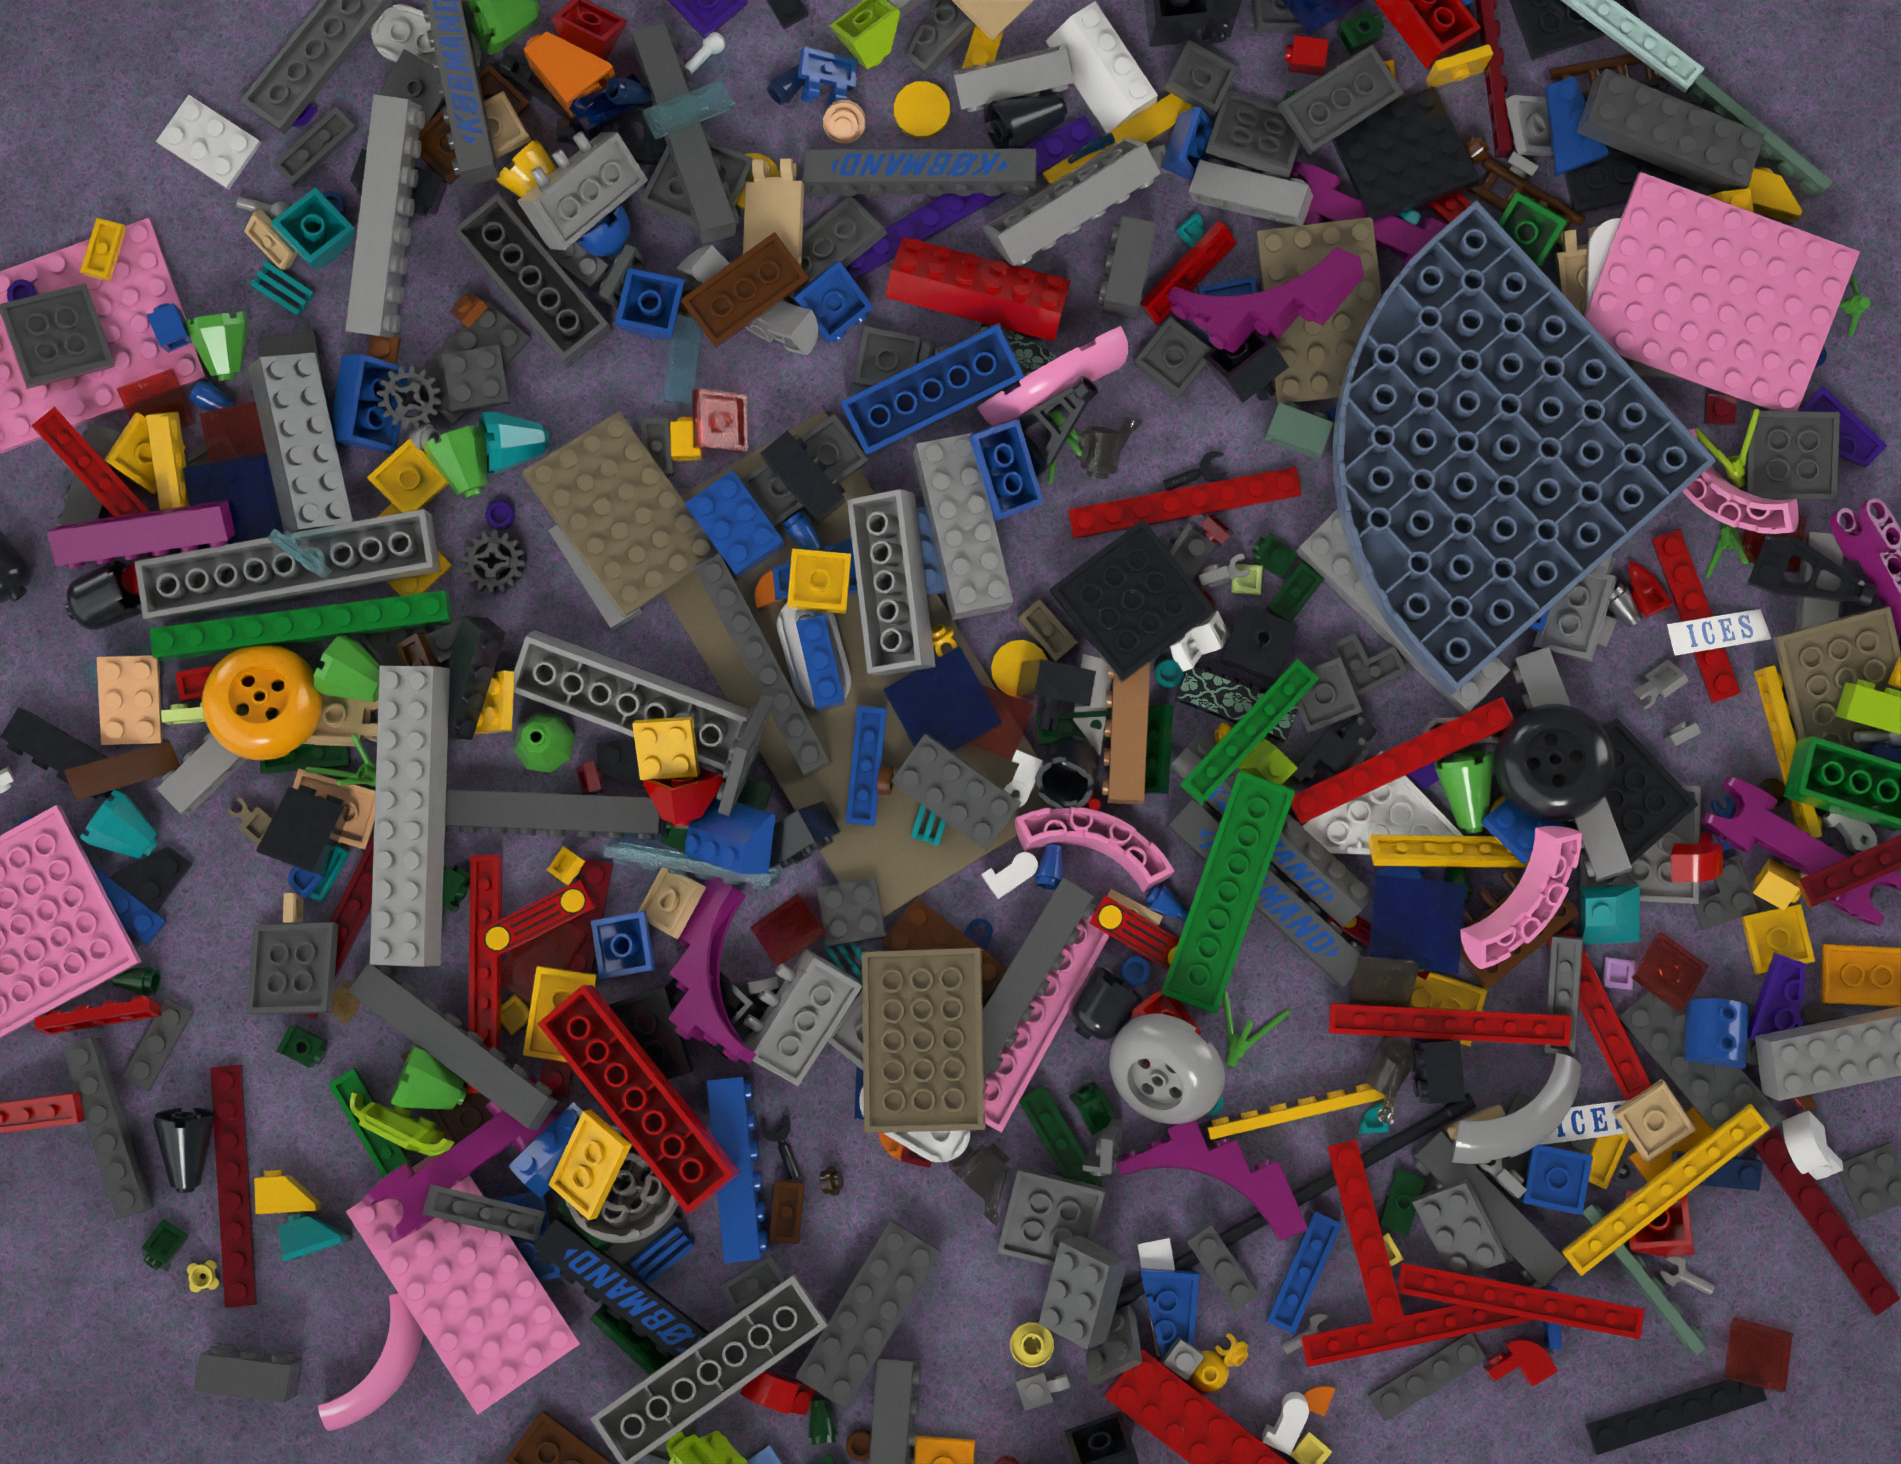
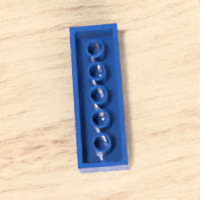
(933, 388)
(738, 1201)

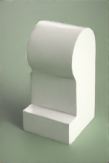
(1024, 777)
(1852, 831)
(1021, 869)
(1289, 1424)

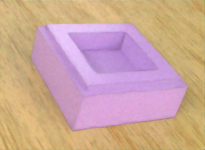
(1618, 973)

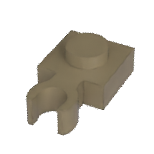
(254, 822)

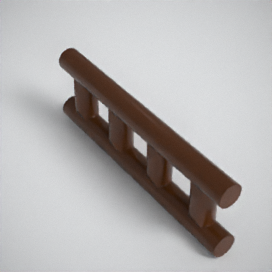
(1593, 68)
(1520, 185)

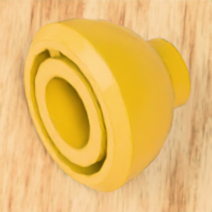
(1210, 1373)

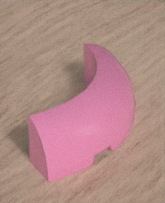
(1092, 360)
(1740, 508)
(1098, 832)
(1532, 901)
(386, 1376)

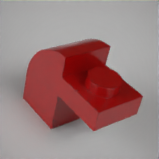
(1697, 861)
(1527, 1356)
(778, 1393)

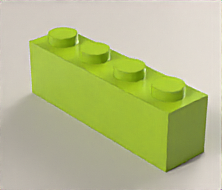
(1871, 707)

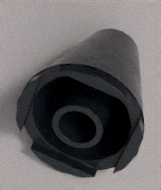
(1023, 120)
(184, 1145)

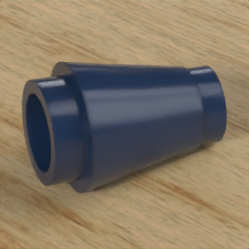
(785, 86)
(626, 91)

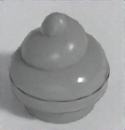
(423, 434)

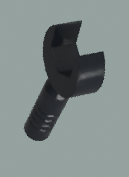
(1194, 474)
(783, 1147)

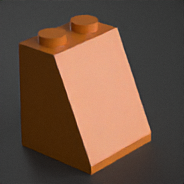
(566, 69)

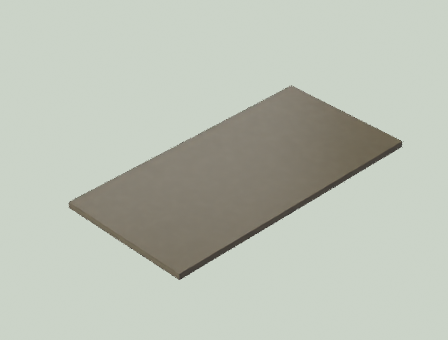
(859, 852)

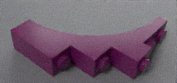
(1271, 312)
(698, 972)
(1263, 1188)

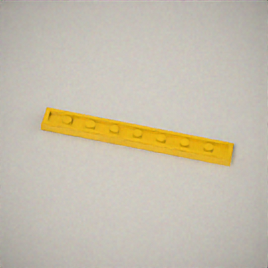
(1665, 1189)

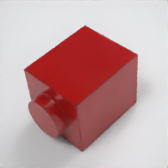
(1307, 55)

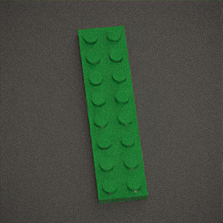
(1228, 891)

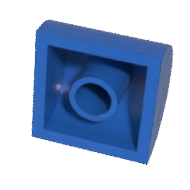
(649, 304)
(1716, 1032)

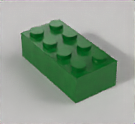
(1846, 782)

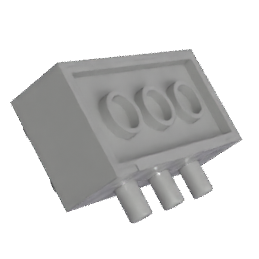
(581, 188)
(800, 1016)

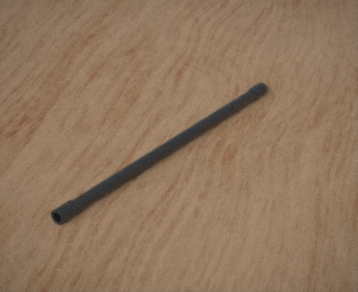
(1449, 1112)

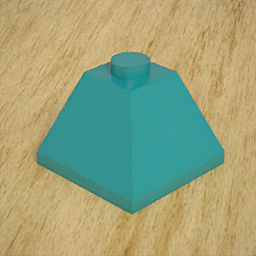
(1609, 914)
(308, 1235)

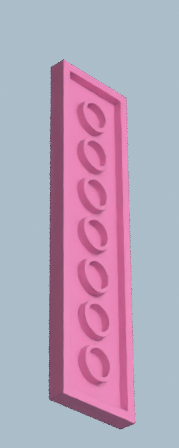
(1037, 1034)

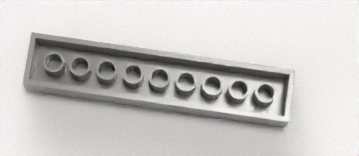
(264, 573)
(410, 816)

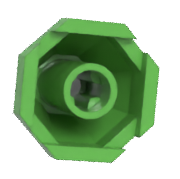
(501, 21)
(220, 342)
(461, 459)
(348, 671)
(553, 748)
(427, 1083)

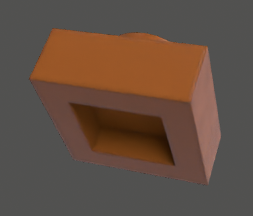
(468, 309)
(384, 348)

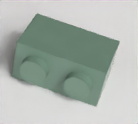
(1299, 429)

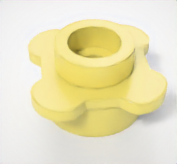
(195, 1279)

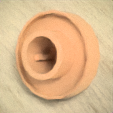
(844, 121)

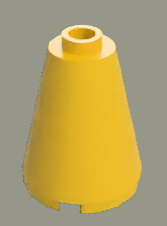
(518, 176)

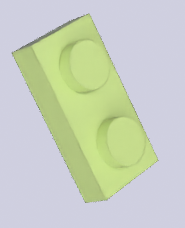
(182, 714)

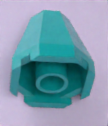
(511, 441)
(121, 828)

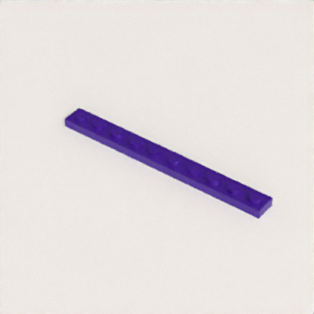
(953, 208)

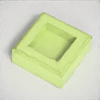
(1250, 584)

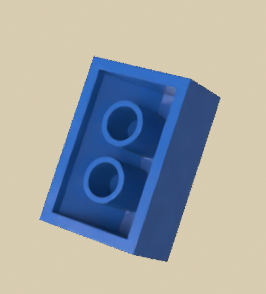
(355, 413)
(1006, 468)
(733, 841)

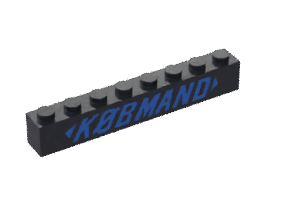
(618, 1288)

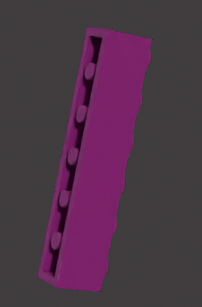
(142, 533)

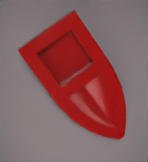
(1647, 591)

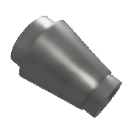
(1624, 606)

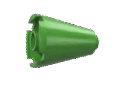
(1467, 787)

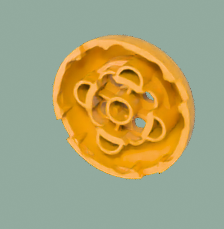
(254, 734)

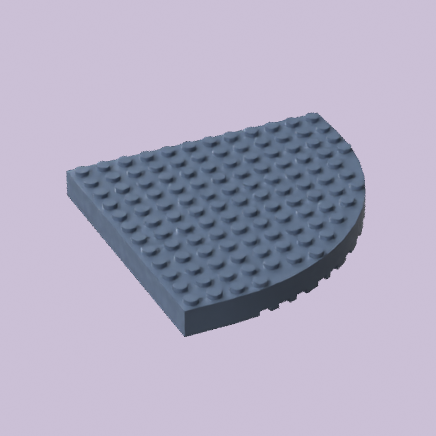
(1491, 449)

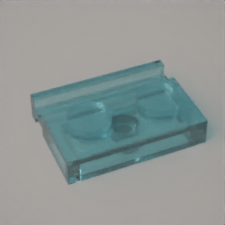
(309, 558)

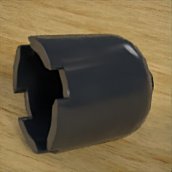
(14, 571)
(99, 599)
(1068, 772)
(1102, 1005)

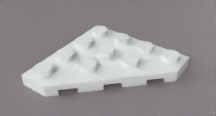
(1388, 810)

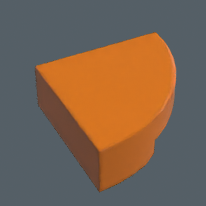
(765, 591)
(891, 1146)
(1319, 1398)

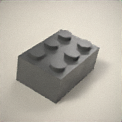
(1126, 267)
(1083, 1291)
(248, 1373)

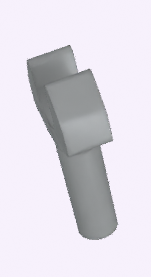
(1685, 1276)
(1295, 1343)

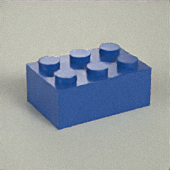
(735, 524)

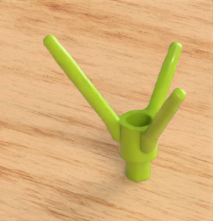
(1733, 464)

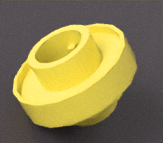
(1031, 1344)

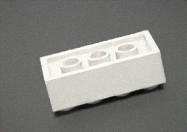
(1103, 68)

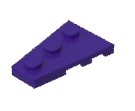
(708, 15)
(1856, 440)
(1779, 998)

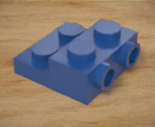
(834, 301)

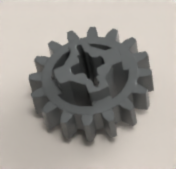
(397, 389)
(493, 575)

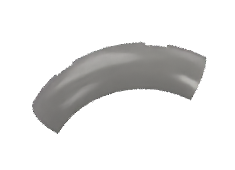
(784, 322)
(1518, 1132)

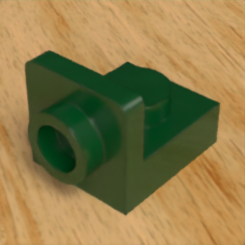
(1273, 555)
(1093, 1107)
(163, 1245)

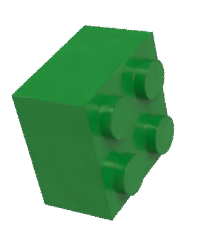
(1532, 227)

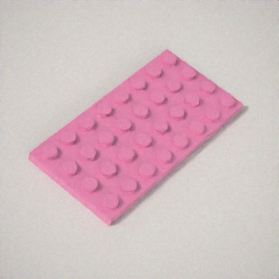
(469, 1297)

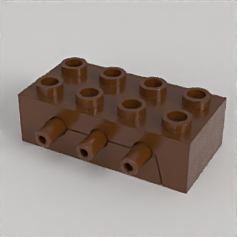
(1489, 976)

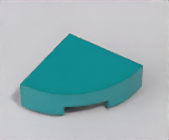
(1410, 215)
(1191, 230)
(1370, 1122)

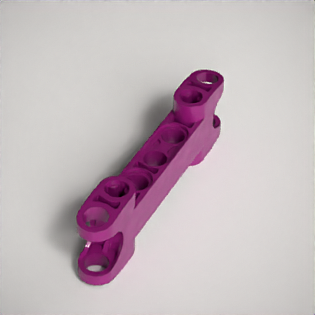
(1332, 206)
(1876, 547)
(1758, 825)
(451, 1167)

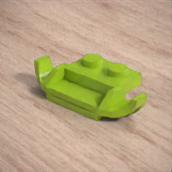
(400, 1127)
(704, 1450)

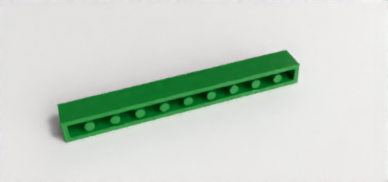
(301, 625)

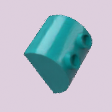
(314, 229)

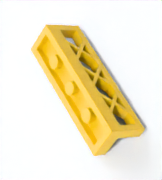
(168, 459)

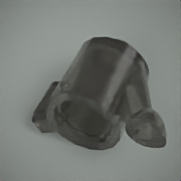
(1103, 447)
(1389, 1071)
(985, 1174)

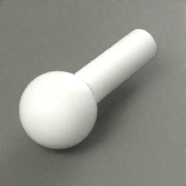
(711, 45)

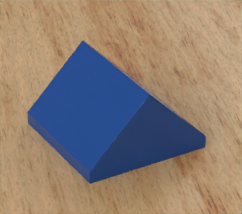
(1188, 143)
(622, 945)

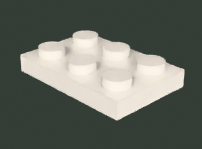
(208, 142)

